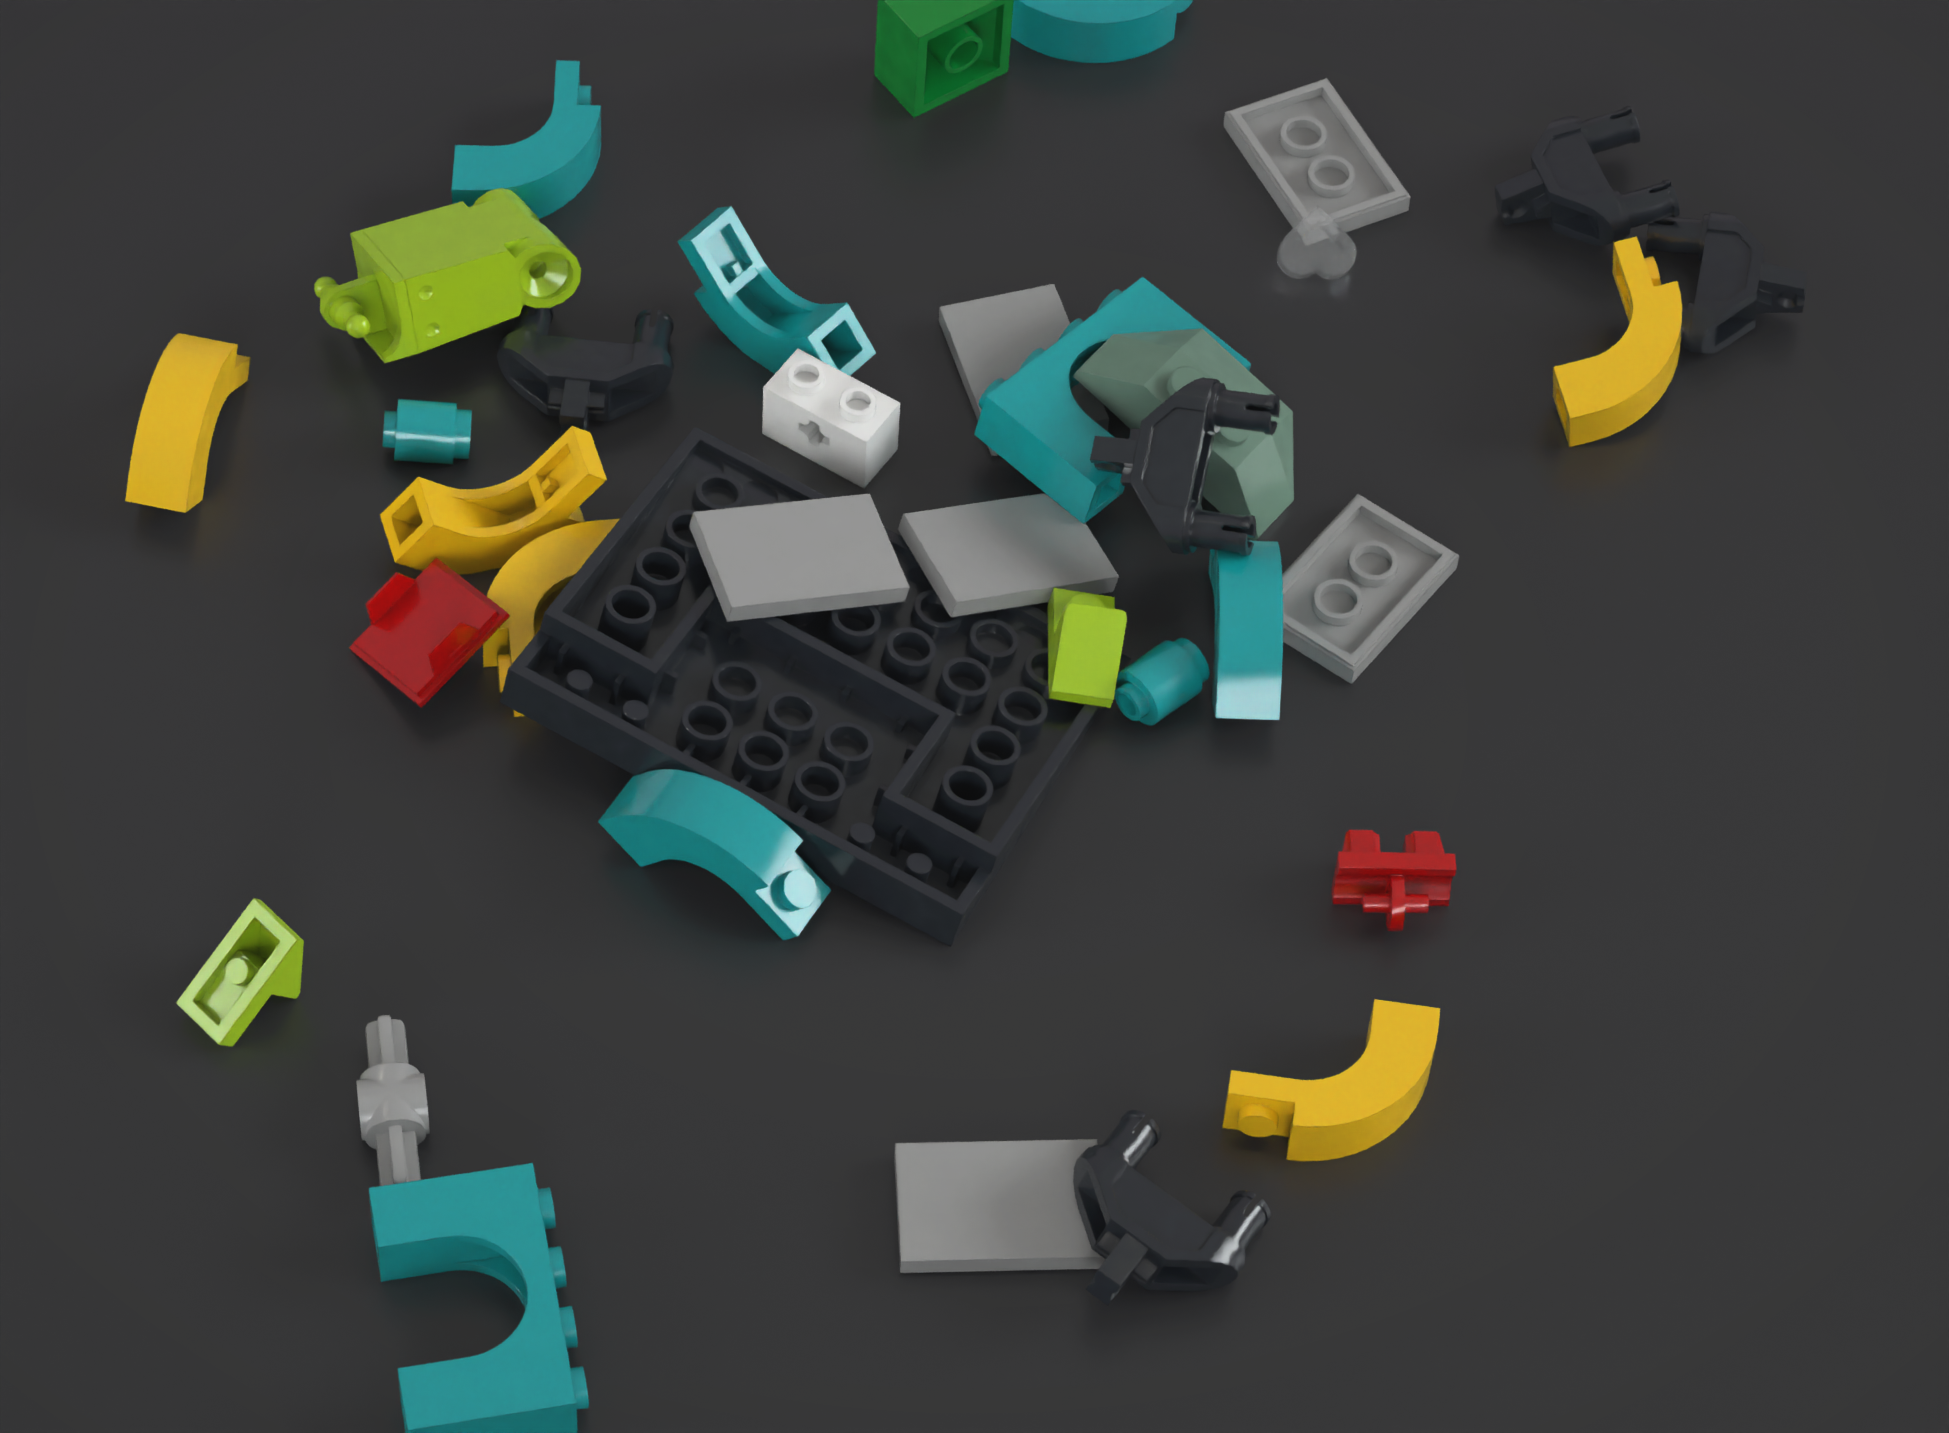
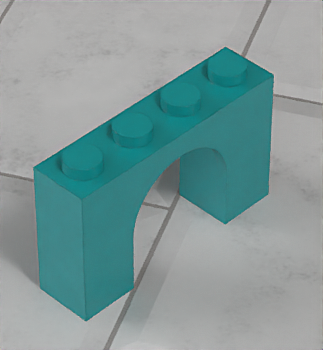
(1038, 422)
(497, 1228)

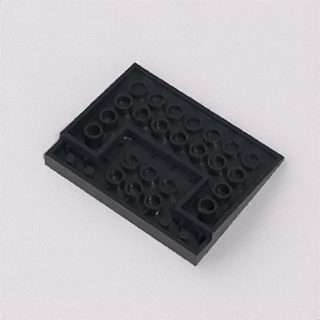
(872, 731)

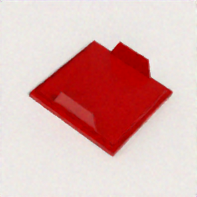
(426, 629)

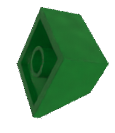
(940, 48)

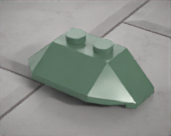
(1142, 370)

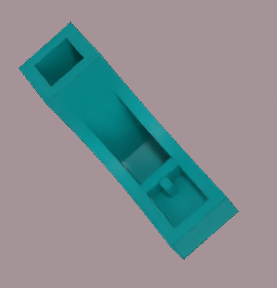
(1095, 28)
(545, 167)
(758, 309)
(1247, 632)
(723, 831)

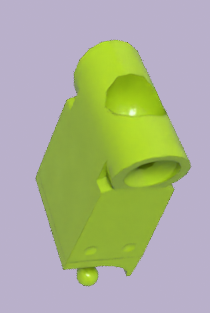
(448, 275)

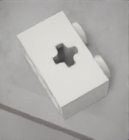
(830, 418)

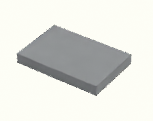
(1316, 154)
(997, 335)
(1005, 553)
(798, 557)
(1359, 587)
(990, 1206)

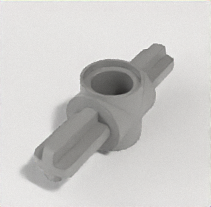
(392, 1102)

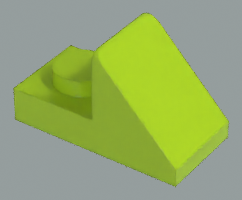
(1084, 647)
(247, 967)

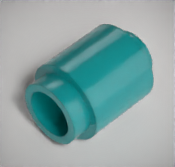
(427, 431)
(1161, 681)

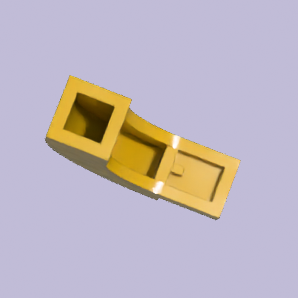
(1627, 380)
(180, 420)
(490, 524)
(532, 582)
(1352, 1108)

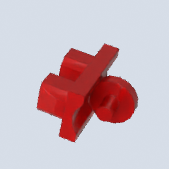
(1393, 880)

